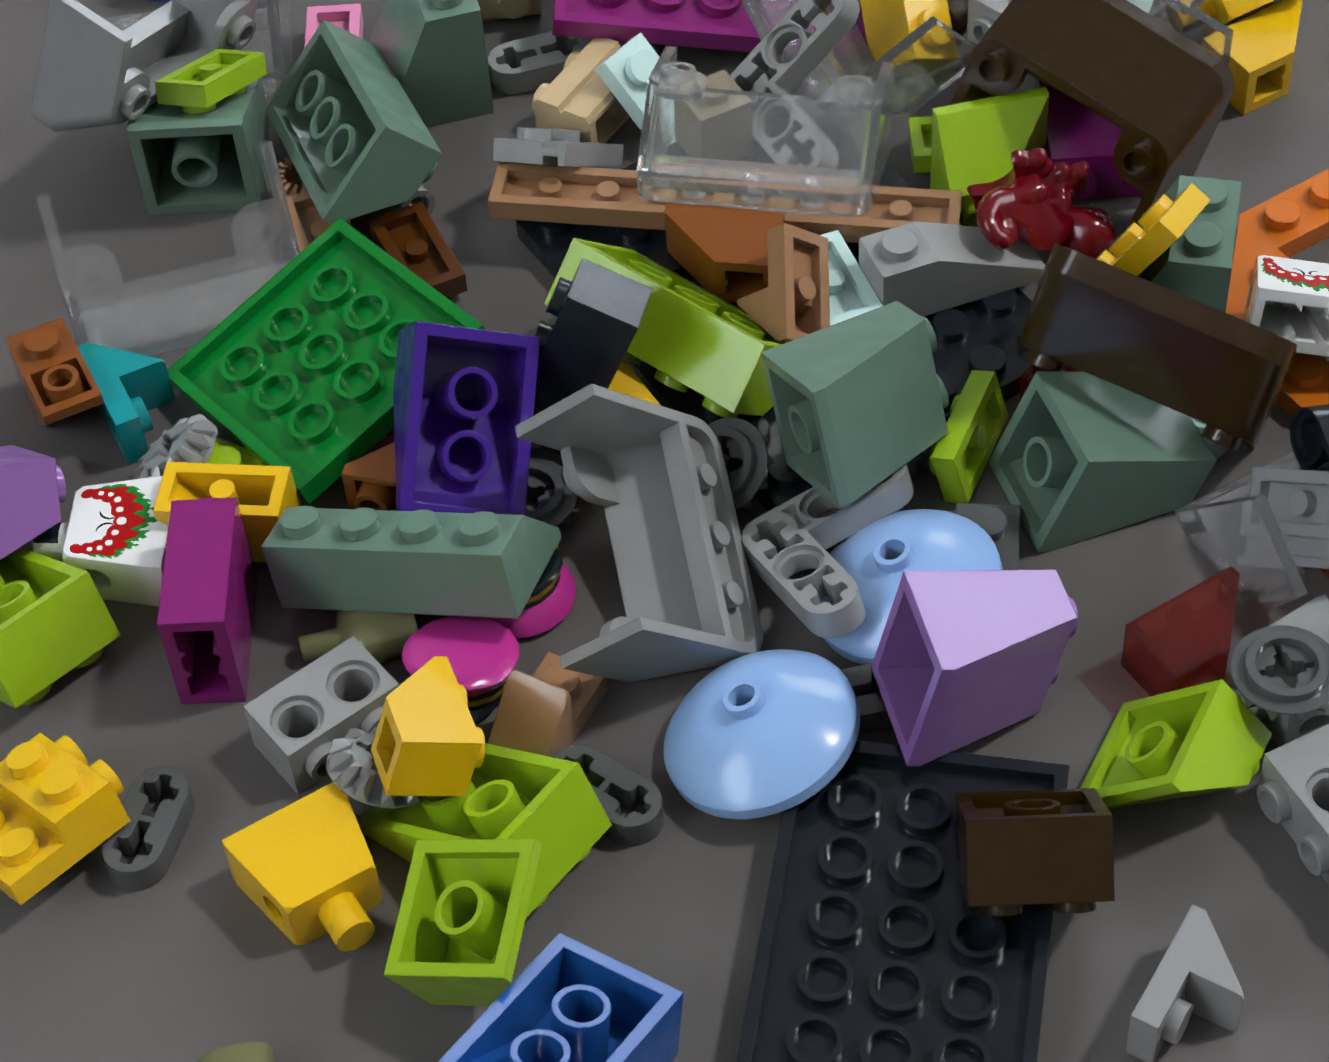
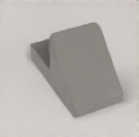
(1189, 980)

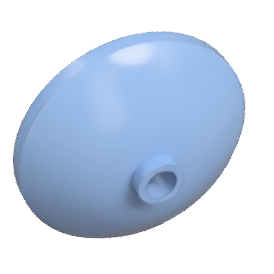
(899, 544)
(761, 734)

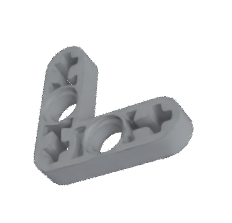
(814, 47)
(805, 545)

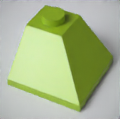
(977, 138)
(1178, 747)
(462, 919)

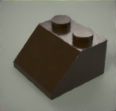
(1035, 850)

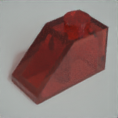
(1183, 638)

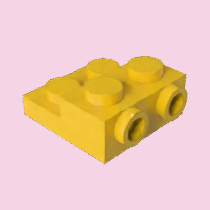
(52, 812)

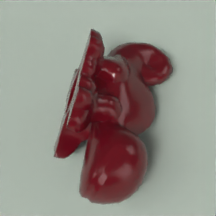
(1037, 207)

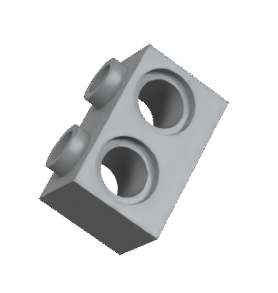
(313, 707)

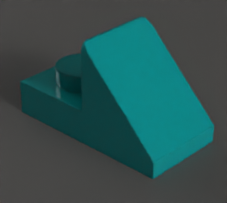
(130, 388)

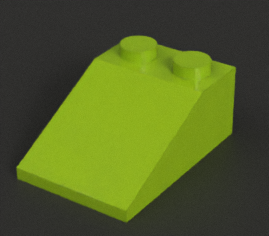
(47, 624)
(507, 798)

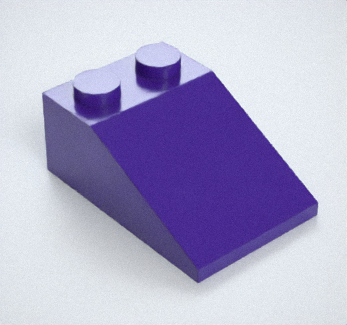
(458, 416)

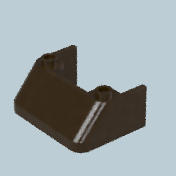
(1119, 65)
(1156, 345)

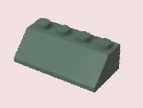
(351, 127)
(408, 560)

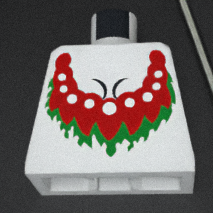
(1291, 301)
(113, 539)

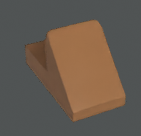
(797, 285)
(545, 709)

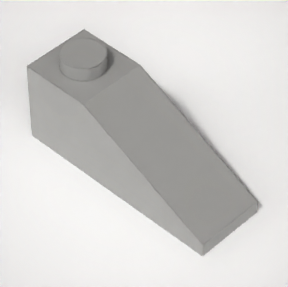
(942, 266)

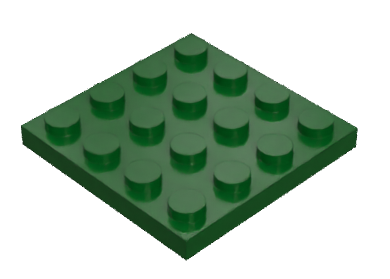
(312, 357)

